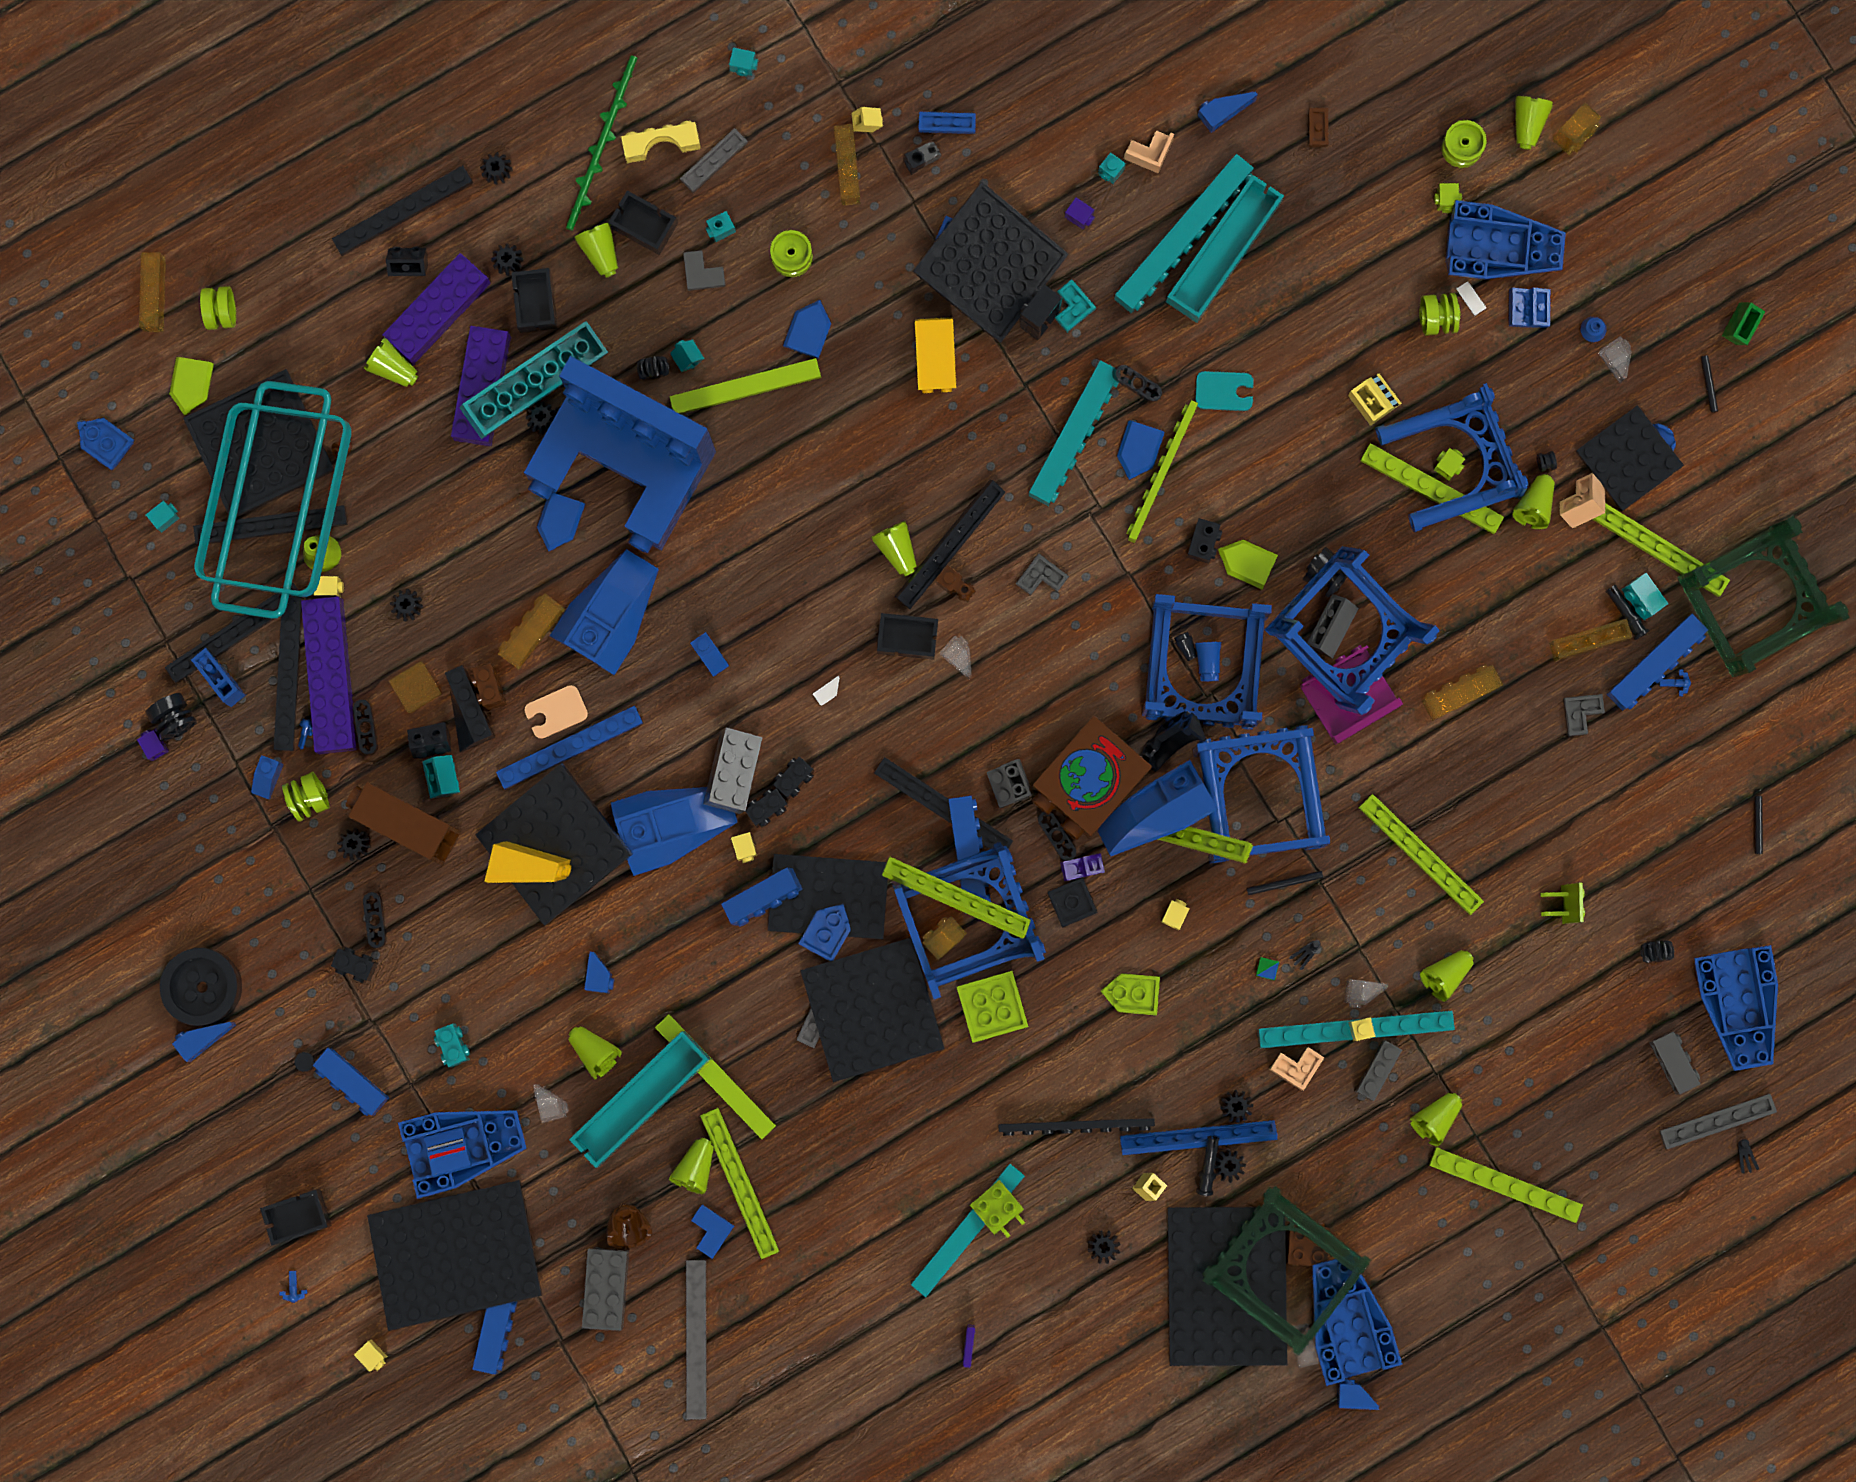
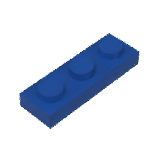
(947, 122)

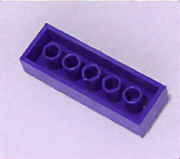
(436, 308)
(482, 366)

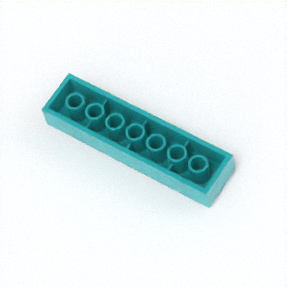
(530, 380)

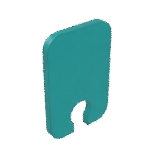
(1218, 391)

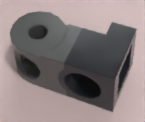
(921, 157)

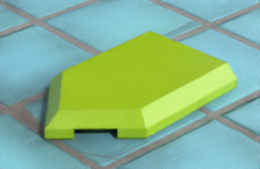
(190, 383)
(1248, 562)
(1133, 993)

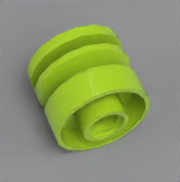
(1442, 314)
(310, 794)

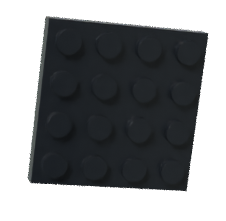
(1629, 458)

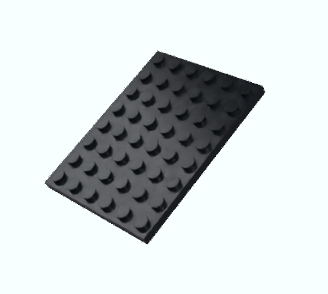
(454, 1255)
(1203, 1321)

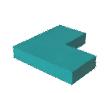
(1078, 306)

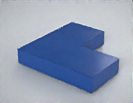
(716, 1228)

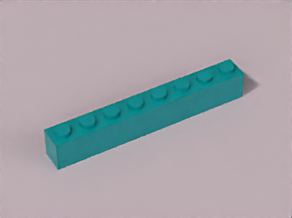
(1073, 435)

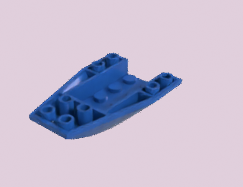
(1500, 243)
(609, 612)
(1158, 810)
(667, 825)
(1741, 1002)
(488, 1137)
(1357, 1333)

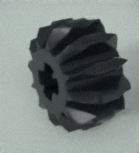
(502, 173)
(513, 262)
(652, 368)
(536, 413)
(402, 599)
(349, 851)
(1657, 951)
(1235, 1099)
(1233, 1160)
(1110, 1244)

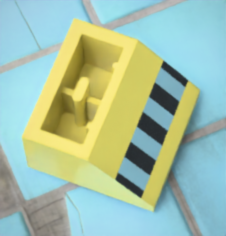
(1374, 399)

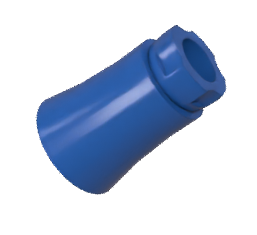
(1208, 660)

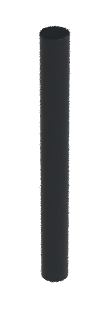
(1284, 883)

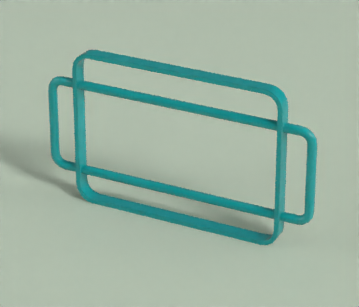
(256, 407)

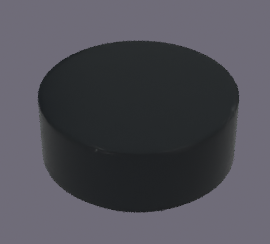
(304, 1061)

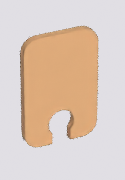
(561, 710)

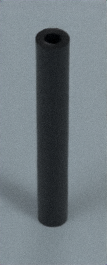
(1709, 384)
(1758, 824)

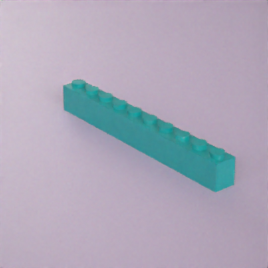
(1184, 233)
(1341, 1030)

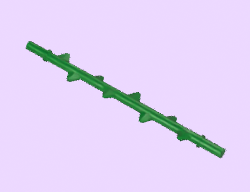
(596, 150)

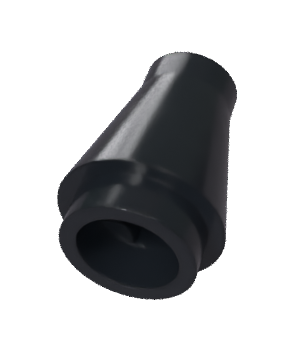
(1186, 646)

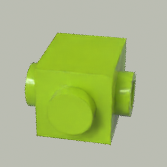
(1446, 196)
(1449, 463)

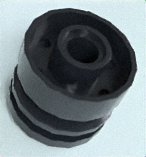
(1315, 566)
(170, 715)

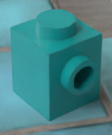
(743, 62)
(1111, 168)
(720, 227)
(686, 355)
(163, 516)

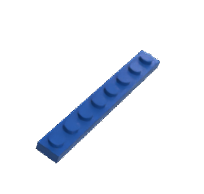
(569, 747)
(1198, 1137)

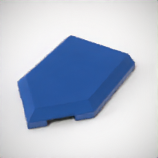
(808, 330)
(104, 441)
(1139, 448)
(559, 520)
(827, 932)

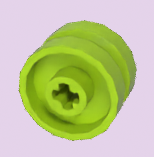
(1462, 133)
(786, 244)
(218, 307)

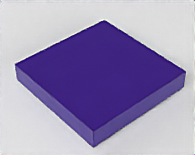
(968, 1345)

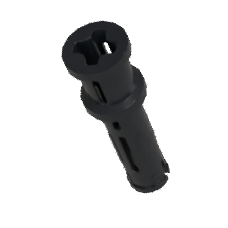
(1633, 620)
(1207, 1174)

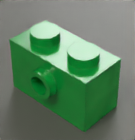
(1743, 323)

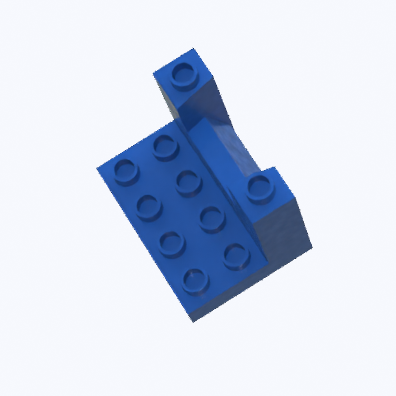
(629, 437)

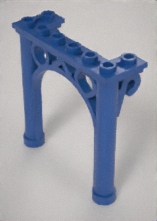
(1444, 416)

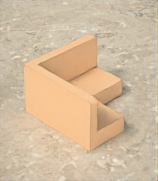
(1152, 156)
(1586, 503)
(1297, 1073)

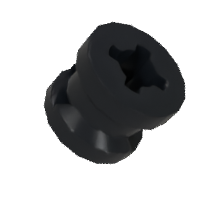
(1546, 461)

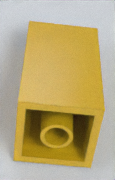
(935, 354)
(523, 864)

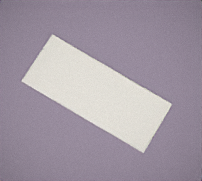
(1471, 298)

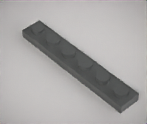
(1717, 1121)

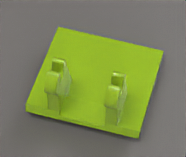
(1572, 903)
(997, 1208)

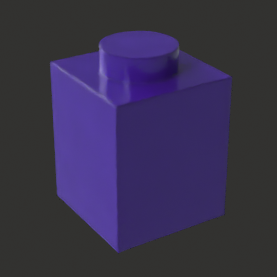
(1080, 214)
(152, 745)

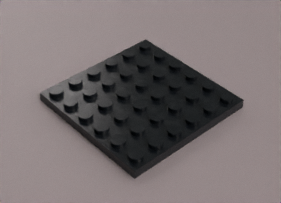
(989, 262)
(279, 447)
(563, 822)
(872, 1009)

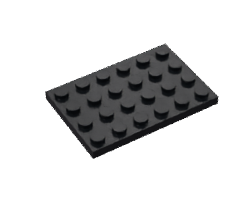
(832, 883)

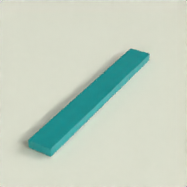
(959, 1240)

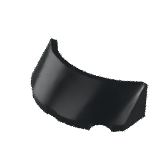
(1171, 737)

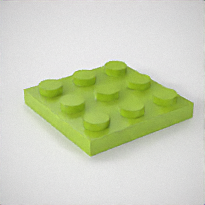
(992, 1006)

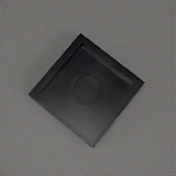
(1072, 902)

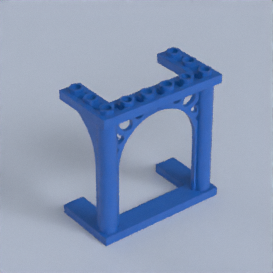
(1409, 629)
(1247, 710)
(1301, 739)
(1027, 947)

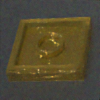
(415, 687)

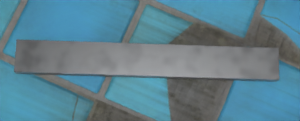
(696, 1339)

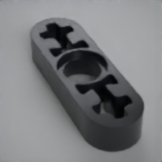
(1145, 383)
(368, 712)
(1069, 845)
(370, 935)

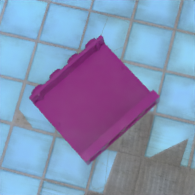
(1342, 723)

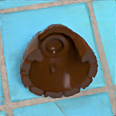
(627, 1227)

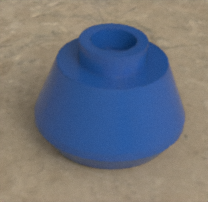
(1593, 329)

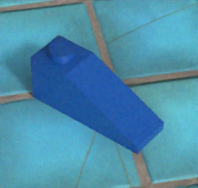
(1223, 109)
(218, 678)
(197, 1041)

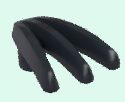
(1310, 949)
(1744, 1149)

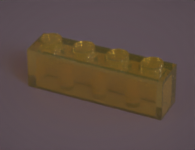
(847, 164)
(152, 292)
(531, 631)
(1590, 640)
(1461, 693)

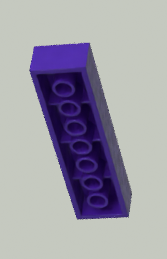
(329, 675)

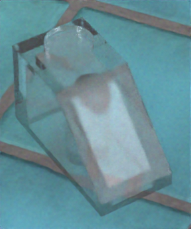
(1617, 358)
(958, 655)
(1362, 992)
(549, 1104)
(1309, 1355)

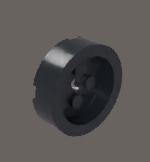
(183, 976)

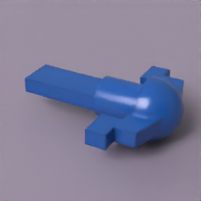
(1685, 683)
(306, 730)
(293, 1296)

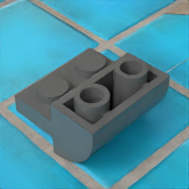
(1009, 783)

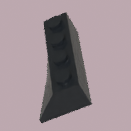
(469, 716)

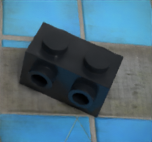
(407, 261)
(1204, 541)
(429, 740)
(793, 777)
(766, 808)
(360, 967)

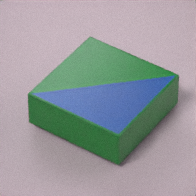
(1267, 968)

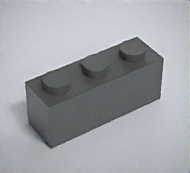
(1332, 626)
(1675, 1062)
(1378, 1070)

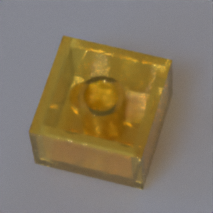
(1578, 129)
(943, 938)

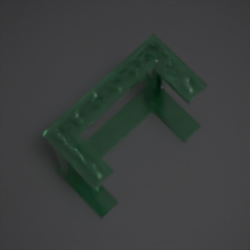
(1822, 615)
(1219, 1278)

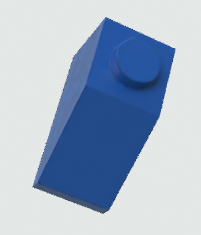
(709, 654)
(266, 777)
(598, 976)
(1353, 1396)

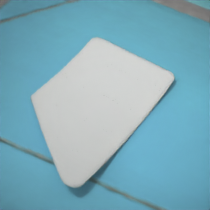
(827, 692)

